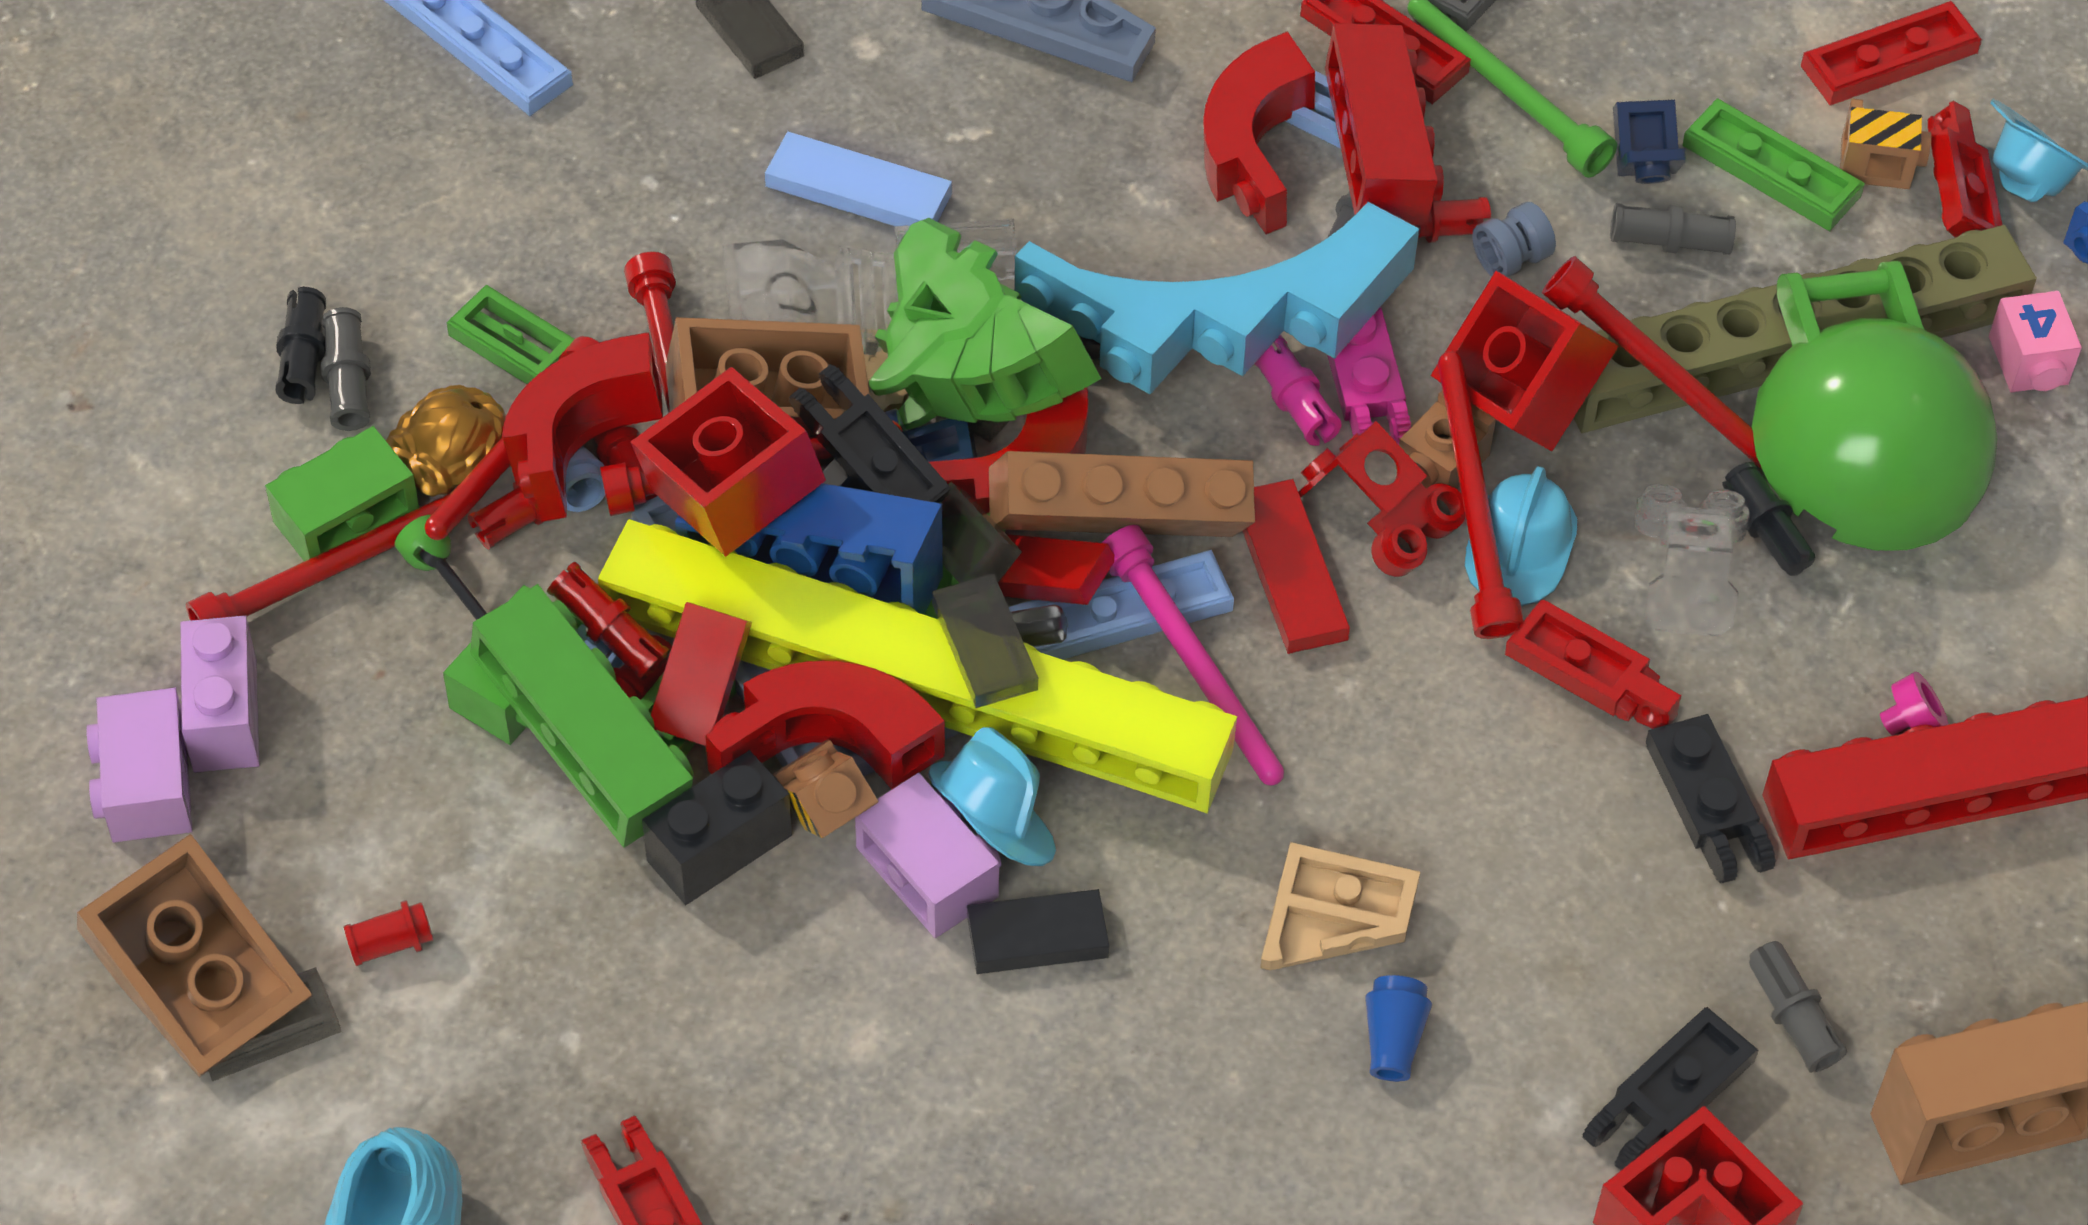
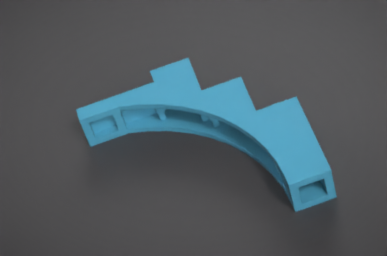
(1233, 319)

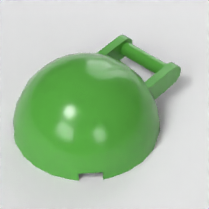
(1873, 417)

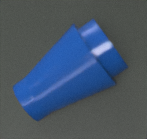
(1396, 1022)

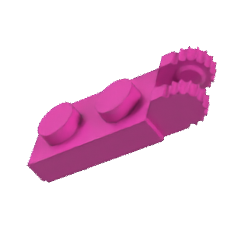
(1370, 380)

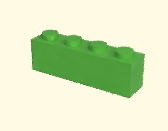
(579, 711)

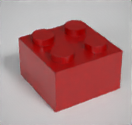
(1528, 360)
(728, 461)

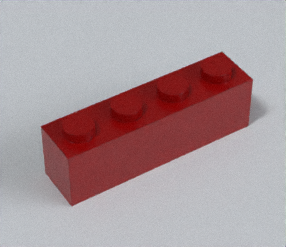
(1382, 121)

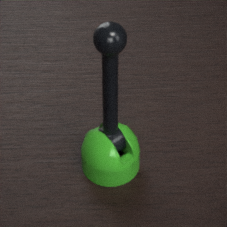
(431, 554)

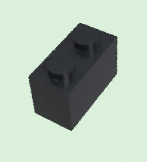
(717, 827)

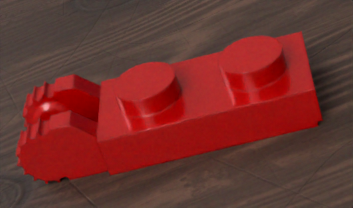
(643, 1190)

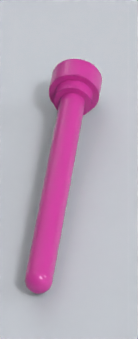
(1134, 565)

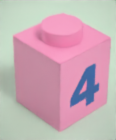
(2034, 341)

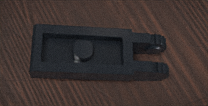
(868, 442)
(1709, 795)
(1674, 1084)

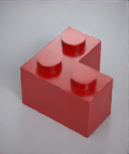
(1697, 1178)

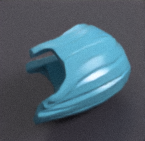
(398, 1181)

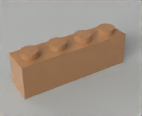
(1118, 491)

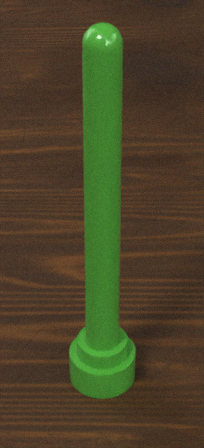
(1586, 146)

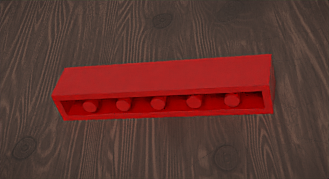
(1929, 778)

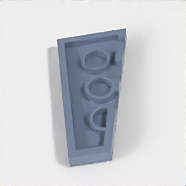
(1076, 30)

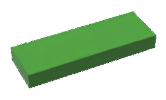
(1773, 164)

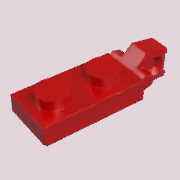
(1962, 173)
(1592, 666)

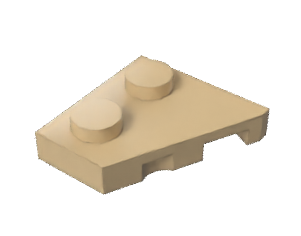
(1336, 907)

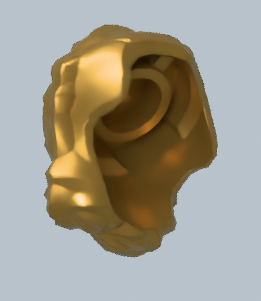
(447, 436)

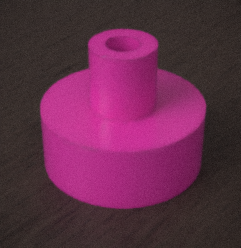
(1914, 705)

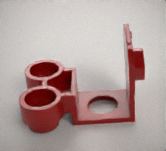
(1404, 505)

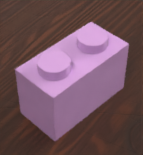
(219, 694)
(142, 765)
(928, 854)

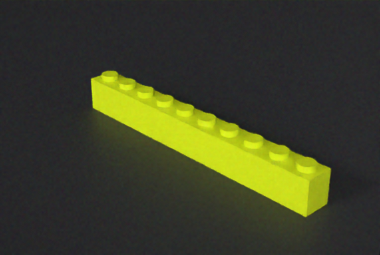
(1074, 718)

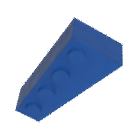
(855, 538)

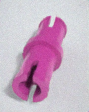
(1297, 392)

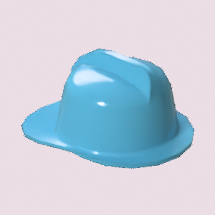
(2030, 160)
(1532, 535)
(996, 794)

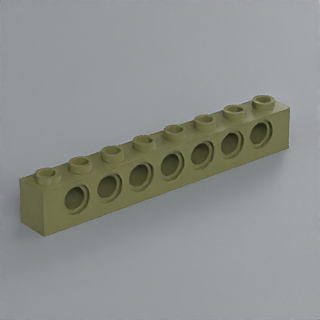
(1741, 337)

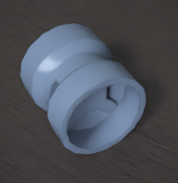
(1514, 240)

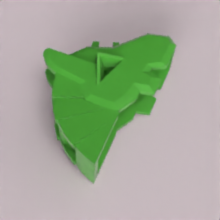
(969, 341)

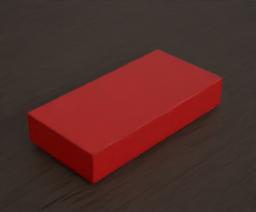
(1056, 570)
(699, 672)

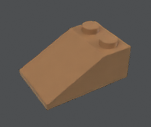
(191, 955)

